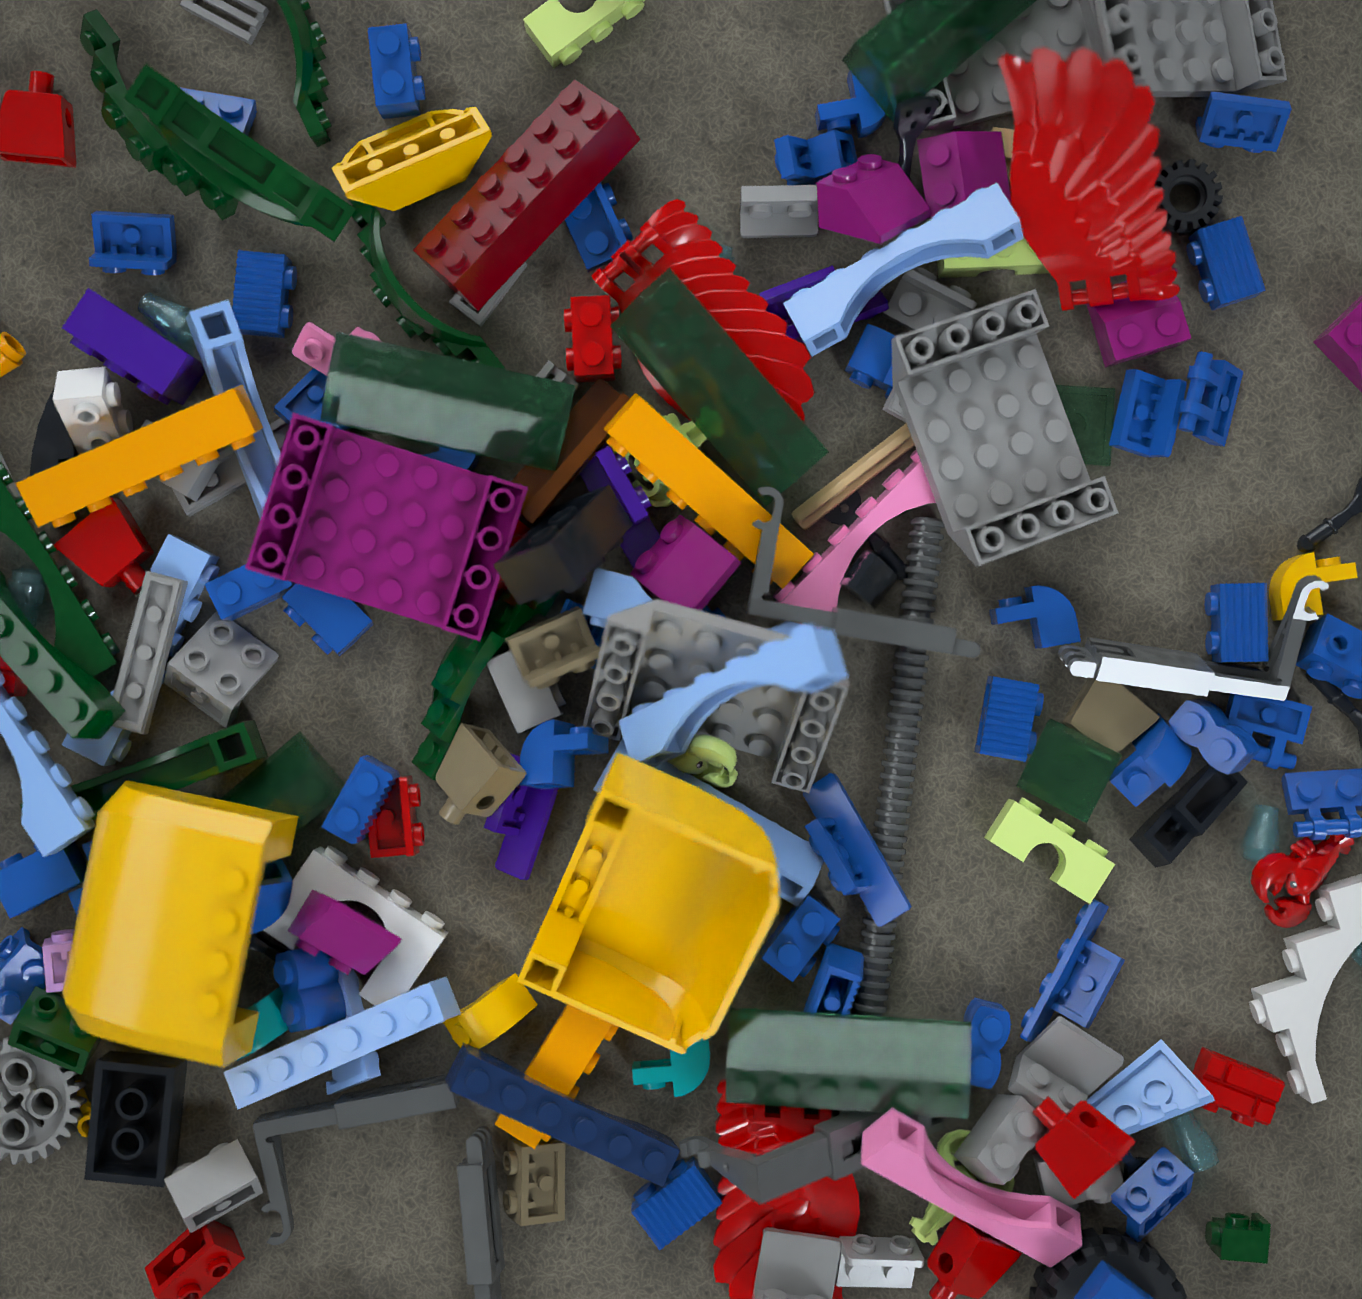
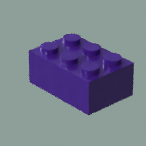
(133, 349)

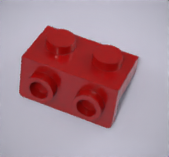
(396, 826)

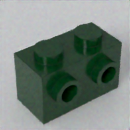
(51, 1033)

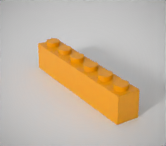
(141, 456)
(701, 485)

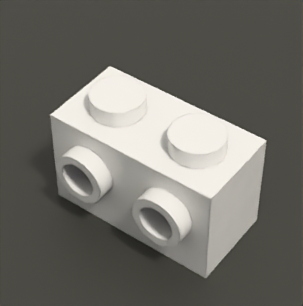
(91, 407)

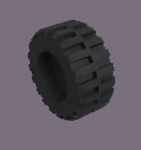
(1134, 1260)

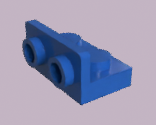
(1243, 122)
(596, 227)
(1153, 1192)

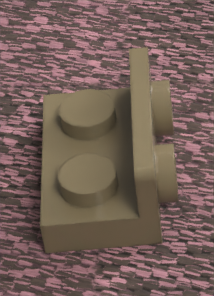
(535, 1182)

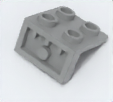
(219, 668)
(1062, 1065)
(796, 1265)

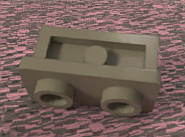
(553, 648)

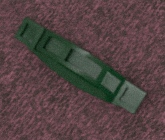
(310, 78)
(139, 135)
(234, 159)
(413, 317)
(460, 671)

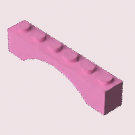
(822, 574)
(1030, 1223)

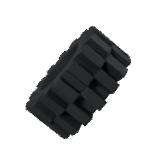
(1206, 192)

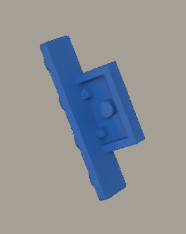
(851, 852)
(1079, 978)

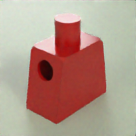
(37, 125)
(108, 547)
(1079, 1144)
(968, 1261)

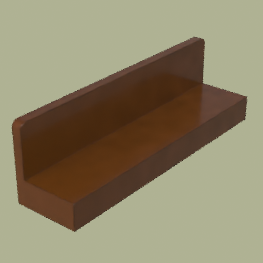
(581, 441)

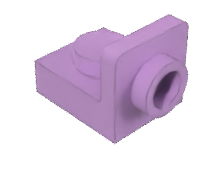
(56, 957)

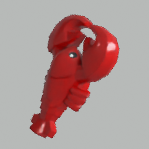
(1301, 875)

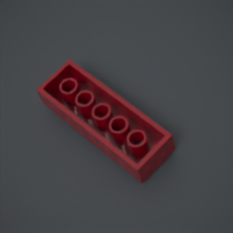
(527, 194)

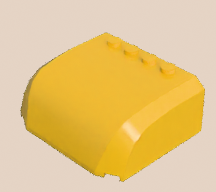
(657, 908)
(171, 921)

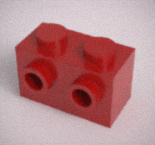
(593, 347)
(194, 1262)

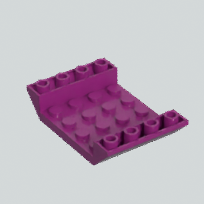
(385, 527)

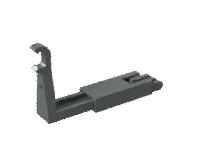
(840, 620)
(1187, 671)
(348, 1111)
(828, 1152)
(481, 1216)

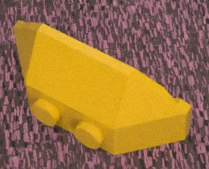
(414, 158)

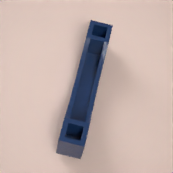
(532, 1103)

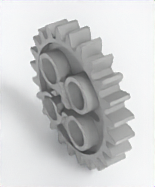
(58, 1121)

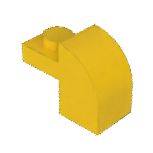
(1297, 567)
(491, 1013)

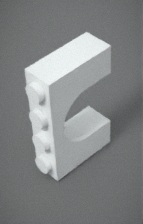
(420, 934)

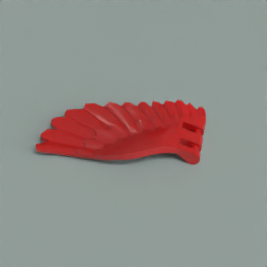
(1088, 176)
(725, 296)
(817, 1208)

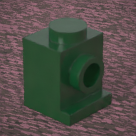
(1239, 1238)

